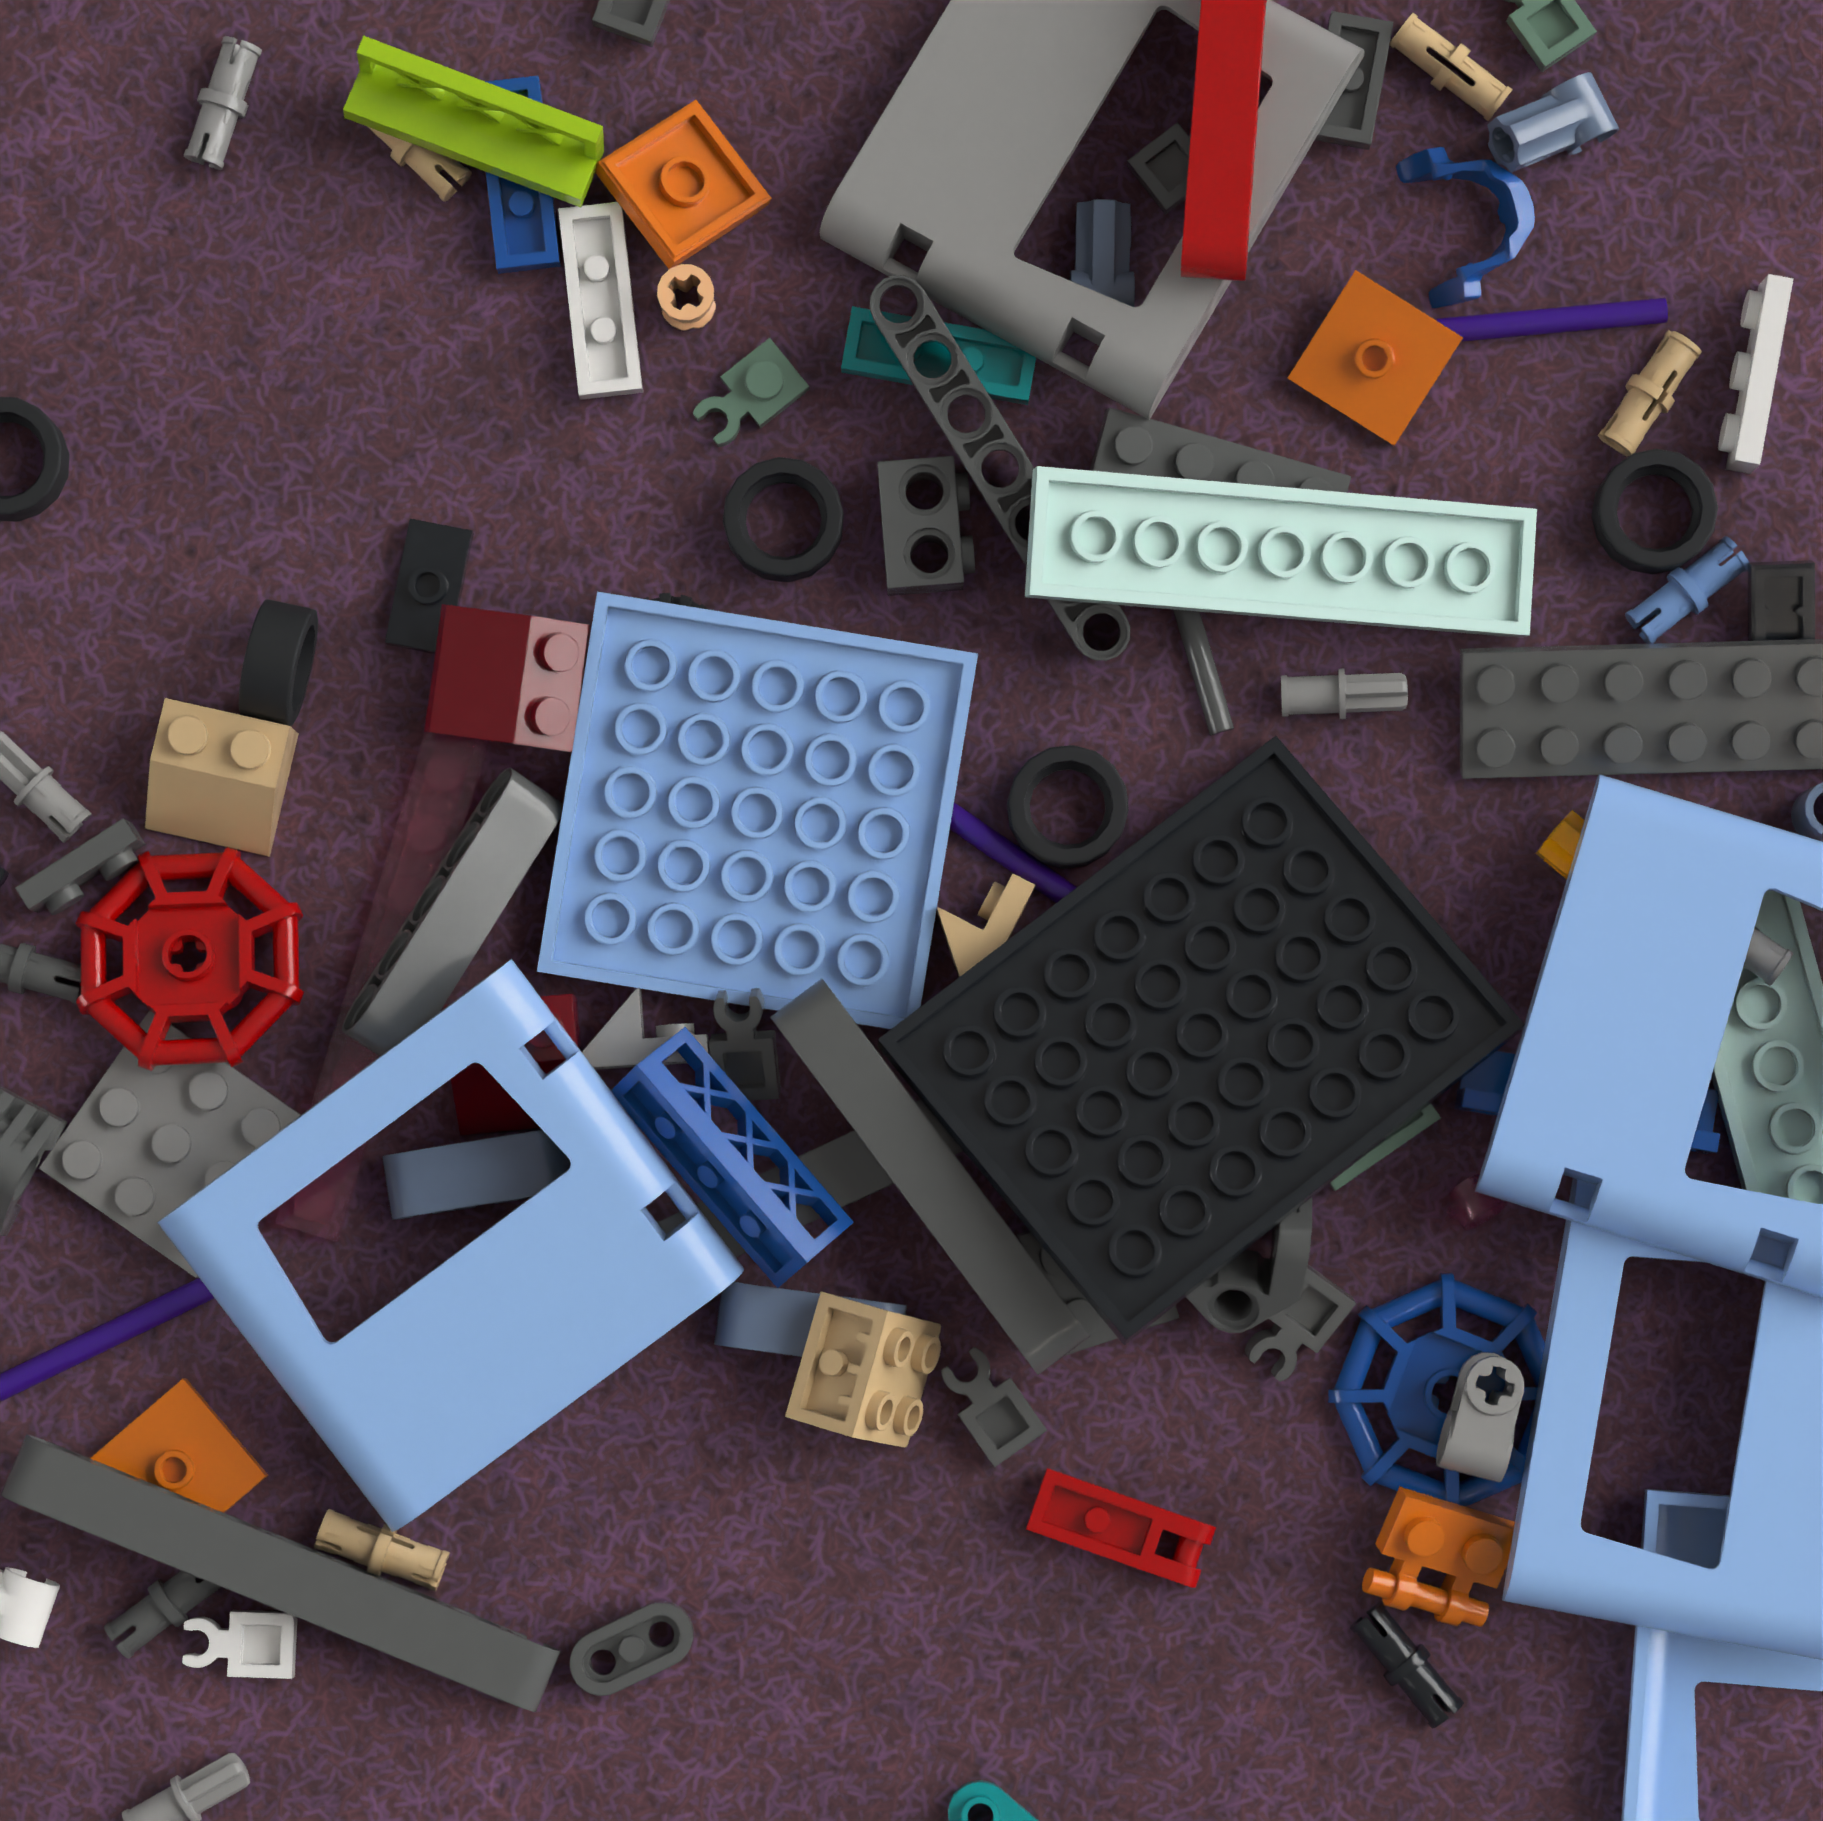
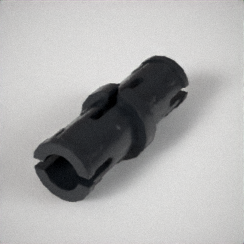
(1407, 1665)

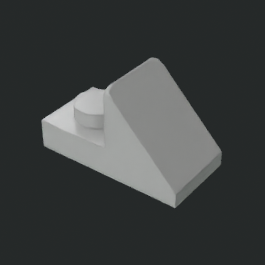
(623, 1039)

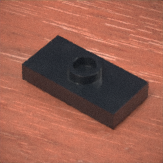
(428, 576)
(1781, 600)

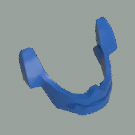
(1514, 211)

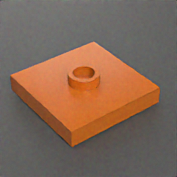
(682, 184)
(1375, 357)
(185, 1450)

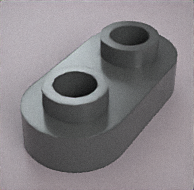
(632, 1647)

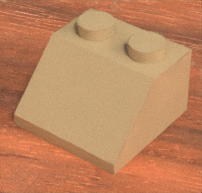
(218, 776)

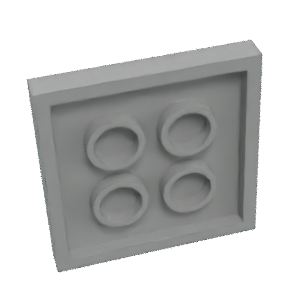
(161, 1138)

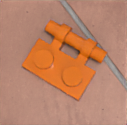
(1444, 1538)

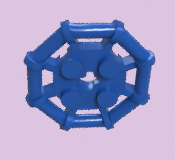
(1415, 1371)

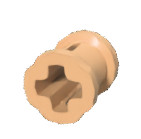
(684, 278)

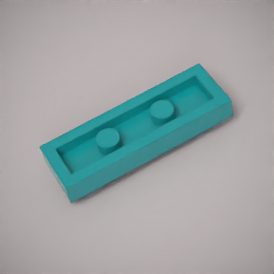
(997, 363)

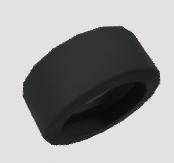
(55, 461)
(1678, 469)
(790, 472)
(278, 662)
(1079, 760)

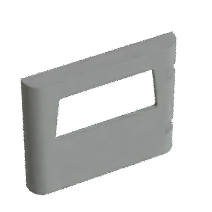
(987, 134)

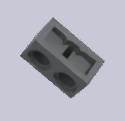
(908, 526)

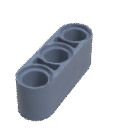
(471, 1173)
(771, 1317)

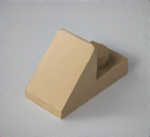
(1002, 910)

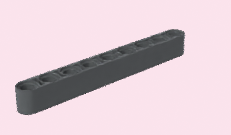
(280, 1573)

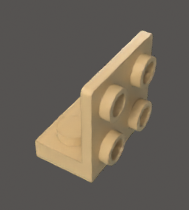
(864, 1371)

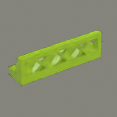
(474, 122)

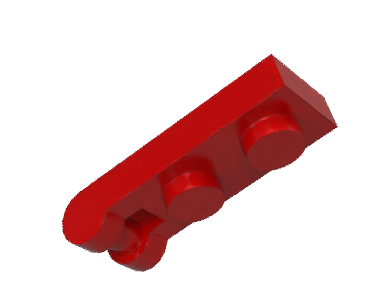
(1118, 1527)

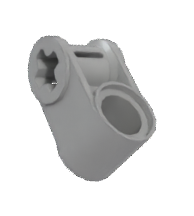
(1479, 1431)

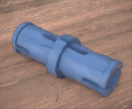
(1687, 590)

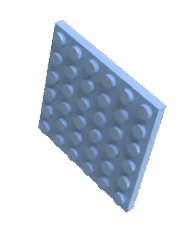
(756, 809)

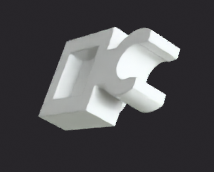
(255, 1644)

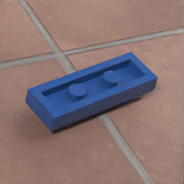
(522, 217)

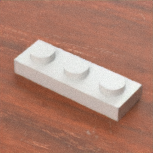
(600, 300)
(1755, 373)

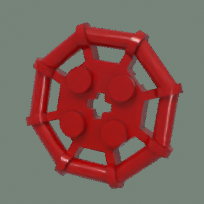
(215, 983)

